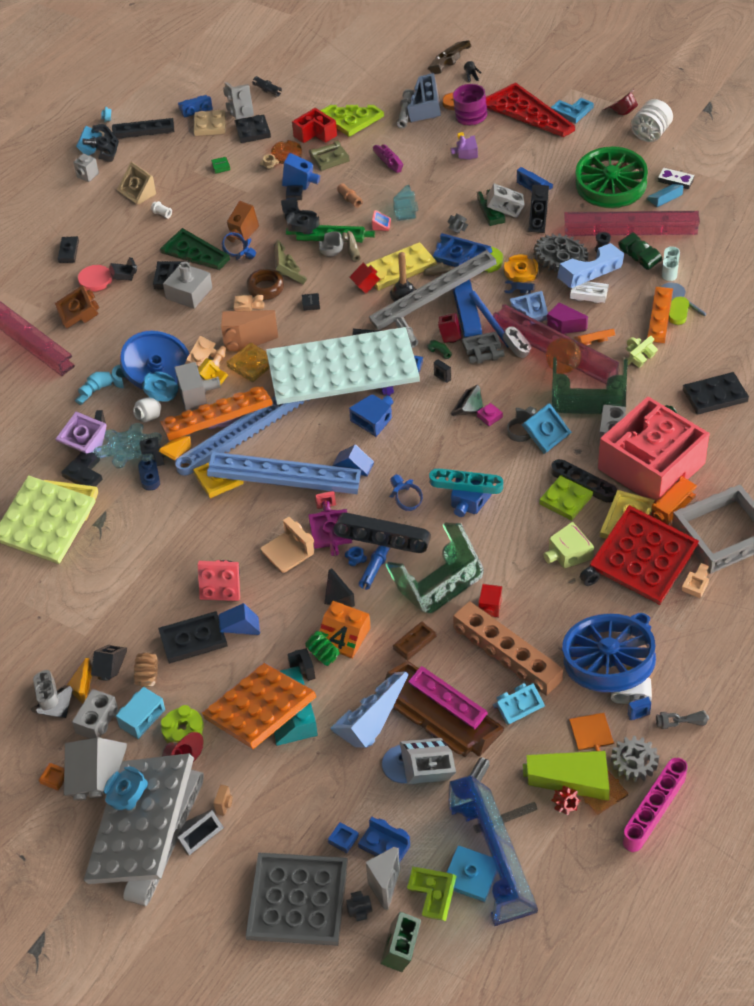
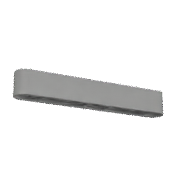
(142, 891)

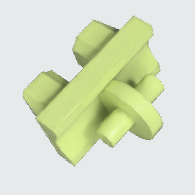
(637, 349)

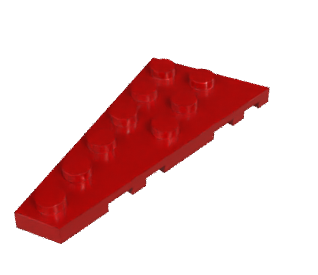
(525, 107)

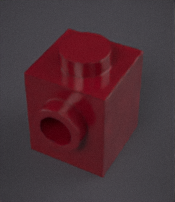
(449, 328)

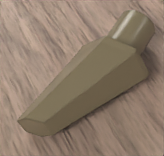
(436, 270)

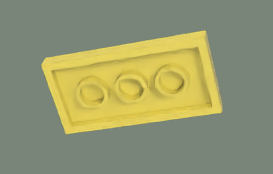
(416, 259)

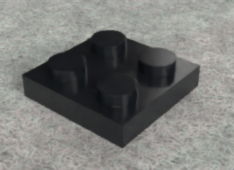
(252, 128)

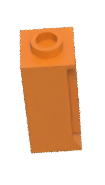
(675, 498)

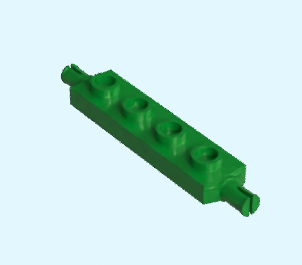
(318, 233)

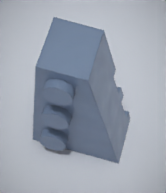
(425, 99)

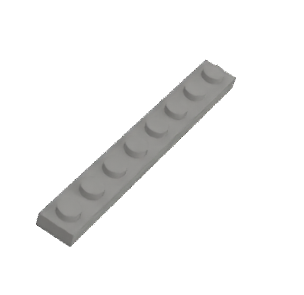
(432, 290)

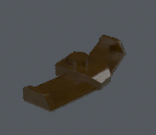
(448, 56)

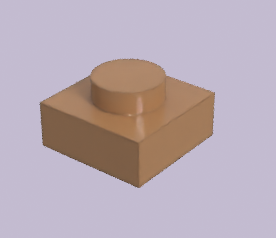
(223, 800)

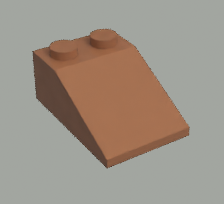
(244, 327)

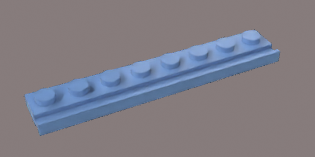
(284, 473)

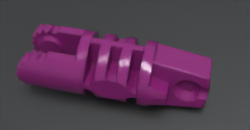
(388, 157)

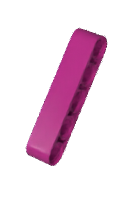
(651, 812)

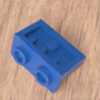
(189, 107)
(382, 837)

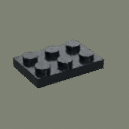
(715, 393)
(192, 637)

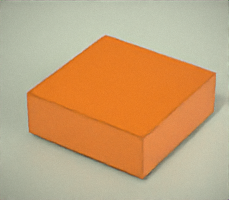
(52, 776)

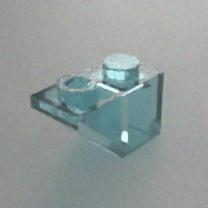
(404, 204)

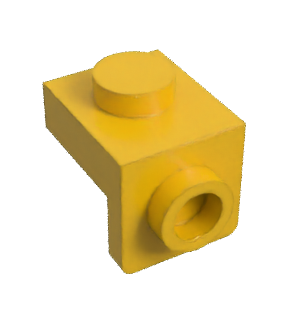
(209, 370)

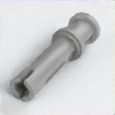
(403, 117)

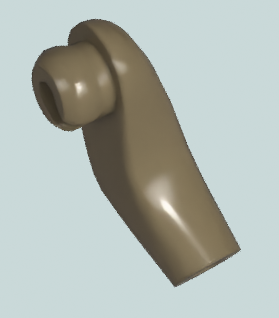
(351, 245)

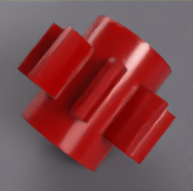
(565, 800)

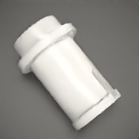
(157, 207)

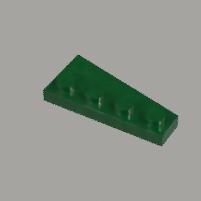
(194, 249)

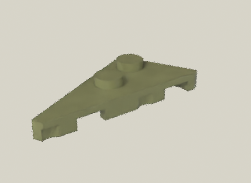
(286, 265)

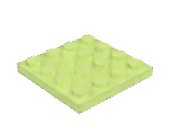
(44, 519)

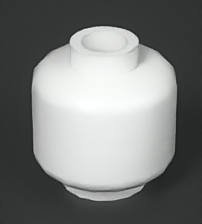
(147, 409)

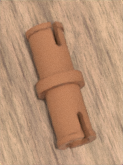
(349, 195)

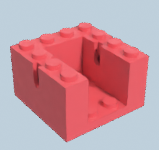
(652, 449)

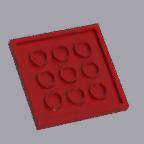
(644, 554)

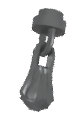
(697, 718)

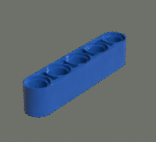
(467, 310)

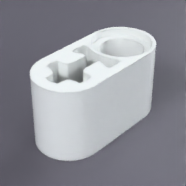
(636, 693)

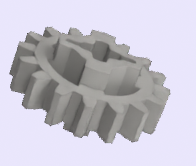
(634, 759)

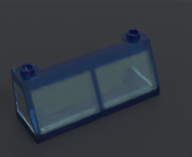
(511, 893)

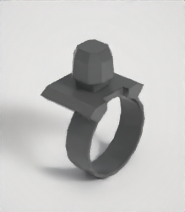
(520, 417)

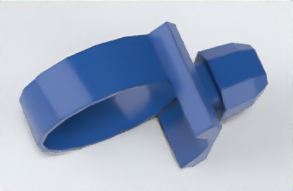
(248, 252)
(397, 482)

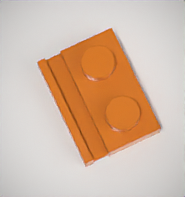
(600, 336)

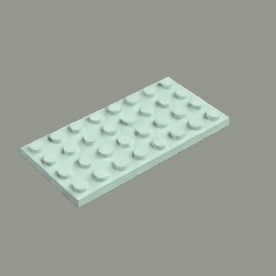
(342, 365)

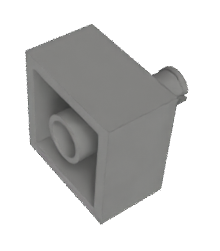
(187, 285)
(192, 387)

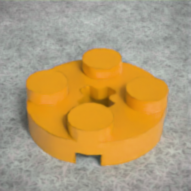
(528, 271)

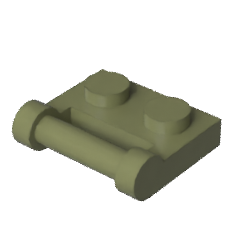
(331, 158)

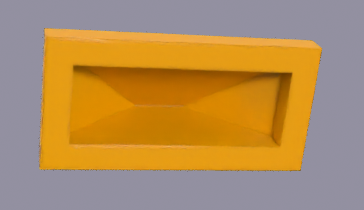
(176, 447)
(81, 681)

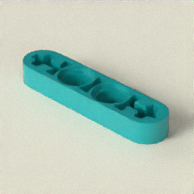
(465, 484)

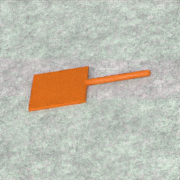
(591, 731)

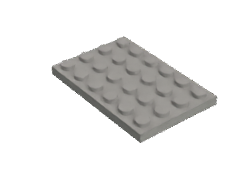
(138, 841)

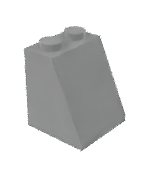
(90, 765)

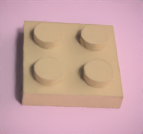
(210, 122)

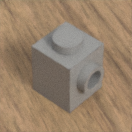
(86, 167)

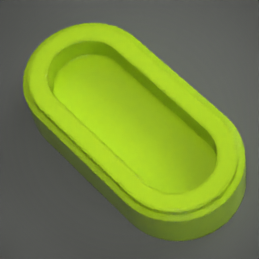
(679, 310)

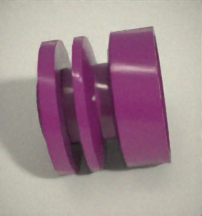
(470, 104)

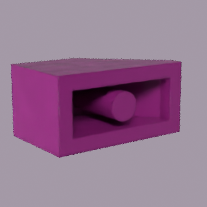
(566, 319)

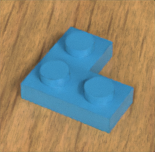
(573, 112)

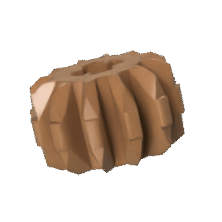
(145, 669)

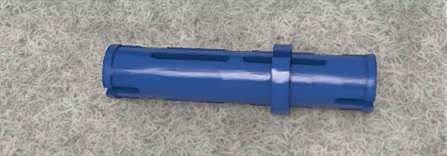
(377, 559)

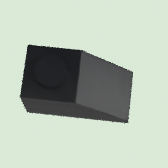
(108, 661)

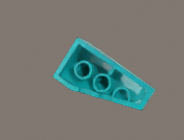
(301, 724)

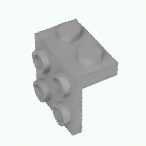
(239, 101)

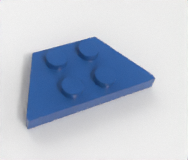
(456, 251)

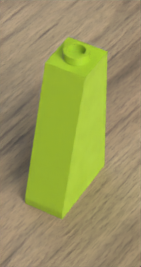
(577, 770)

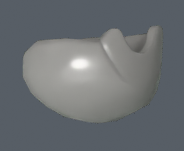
(332, 244)

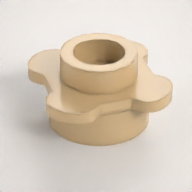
(269, 161)

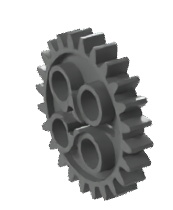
(558, 249)

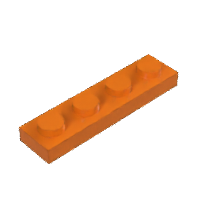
(660, 314)

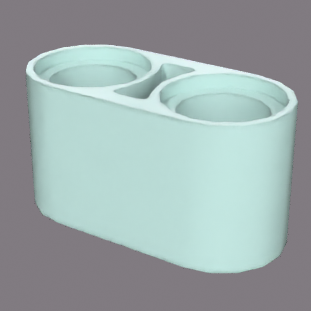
(670, 263)

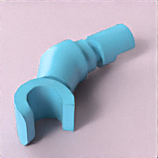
(99, 380)

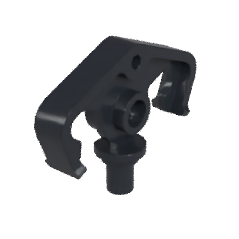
(103, 143)

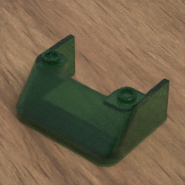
(587, 400)
(447, 581)

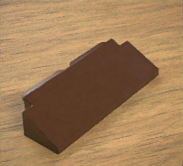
(440, 722)

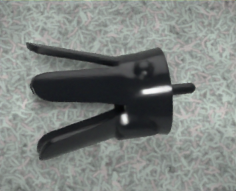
(470, 68)

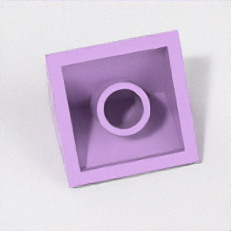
(82, 433)

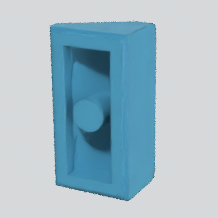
(86, 133)
(666, 195)

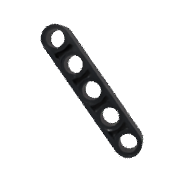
(373, 535)

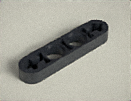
(585, 478)

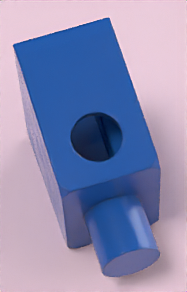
(298, 172)
(372, 413)
(468, 501)

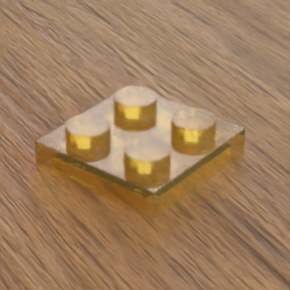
(249, 362)

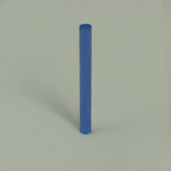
(488, 315)

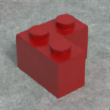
(314, 124)

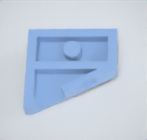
(531, 305)

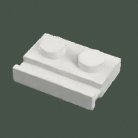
(590, 292)

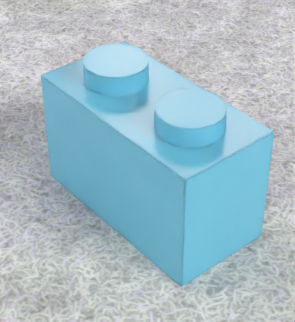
(140, 712)

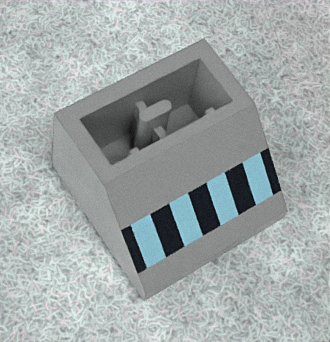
(427, 760)

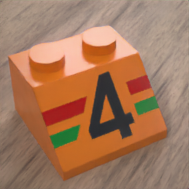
(345, 627)

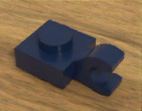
(525, 288)

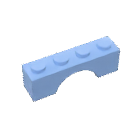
(578, 272)

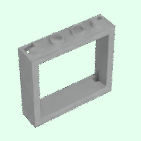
(728, 555)

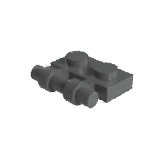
(483, 343)

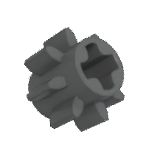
(457, 223)

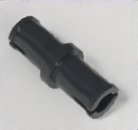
(267, 86)

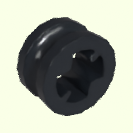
(589, 576)

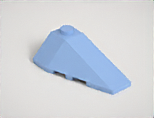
(367, 721)

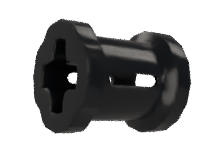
(602, 239)

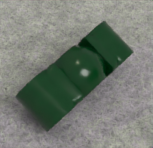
(640, 251)

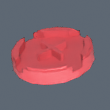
(95, 277)

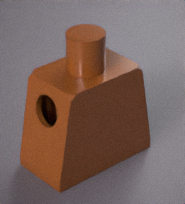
(242, 221)

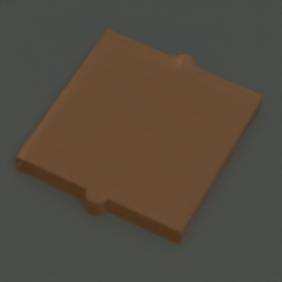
(616, 794)

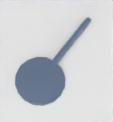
(679, 291)

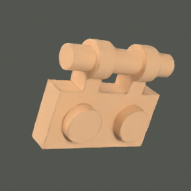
(204, 349)

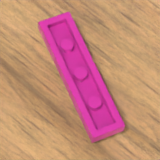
(448, 697)

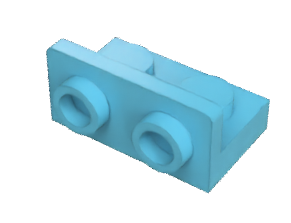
(519, 704)

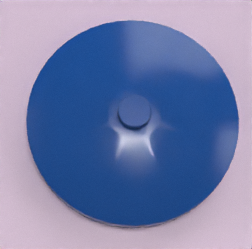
(151, 353)

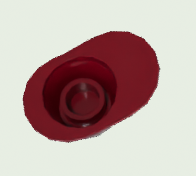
(624, 105)
(189, 744)

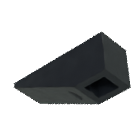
(538, 208)

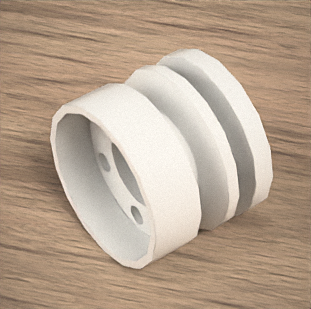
(652, 120)

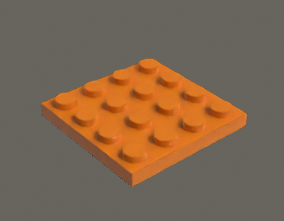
(259, 705)

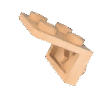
(290, 547)

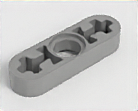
(45, 690)

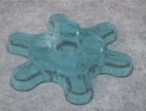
(119, 442)

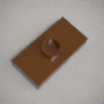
(414, 640)

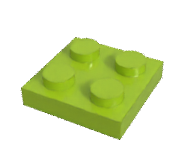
(566, 498)

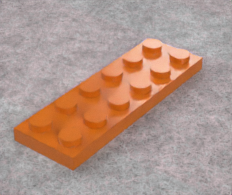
(216, 413)

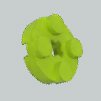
(177, 717)

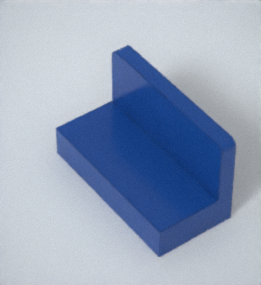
(528, 178)

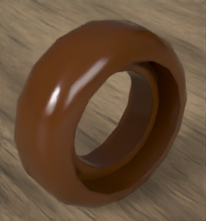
(265, 275)

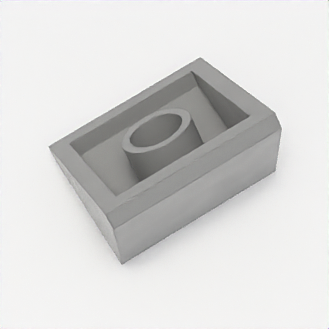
(383, 875)

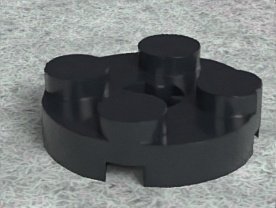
(303, 222)

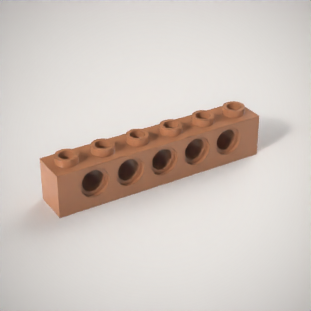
(508, 648)

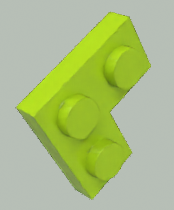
(437, 886)

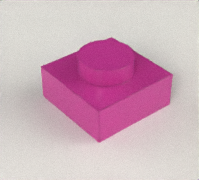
(489, 414)

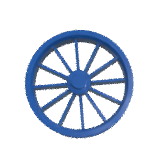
(609, 652)

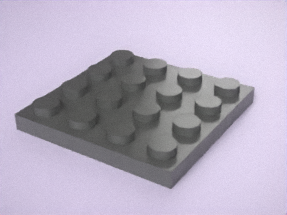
(297, 899)

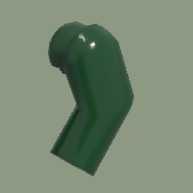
(433, 345)

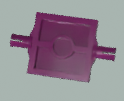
(322, 529)

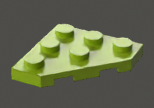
(353, 118)

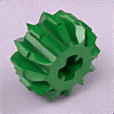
(322, 648)

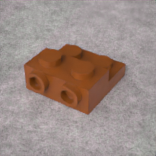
(77, 306)

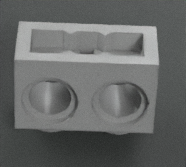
(505, 200)
(610, 417)
(93, 713)

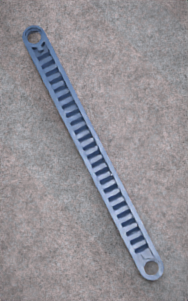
(233, 435)

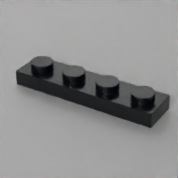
(142, 128)

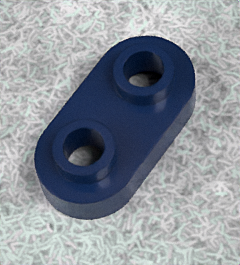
(149, 474)

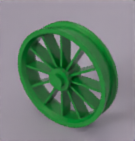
(611, 177)

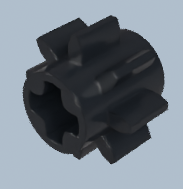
(359, 906)

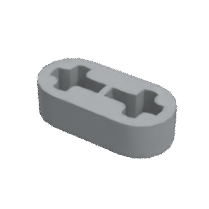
(516, 342)

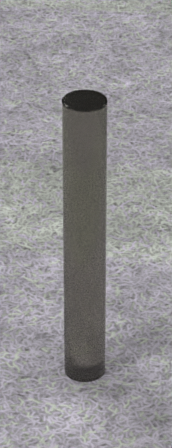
(518, 812)

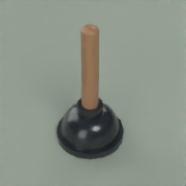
(403, 286)

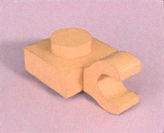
(247, 302)
(696, 583)

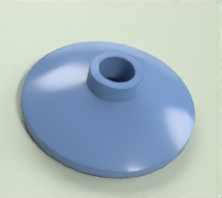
(392, 766)

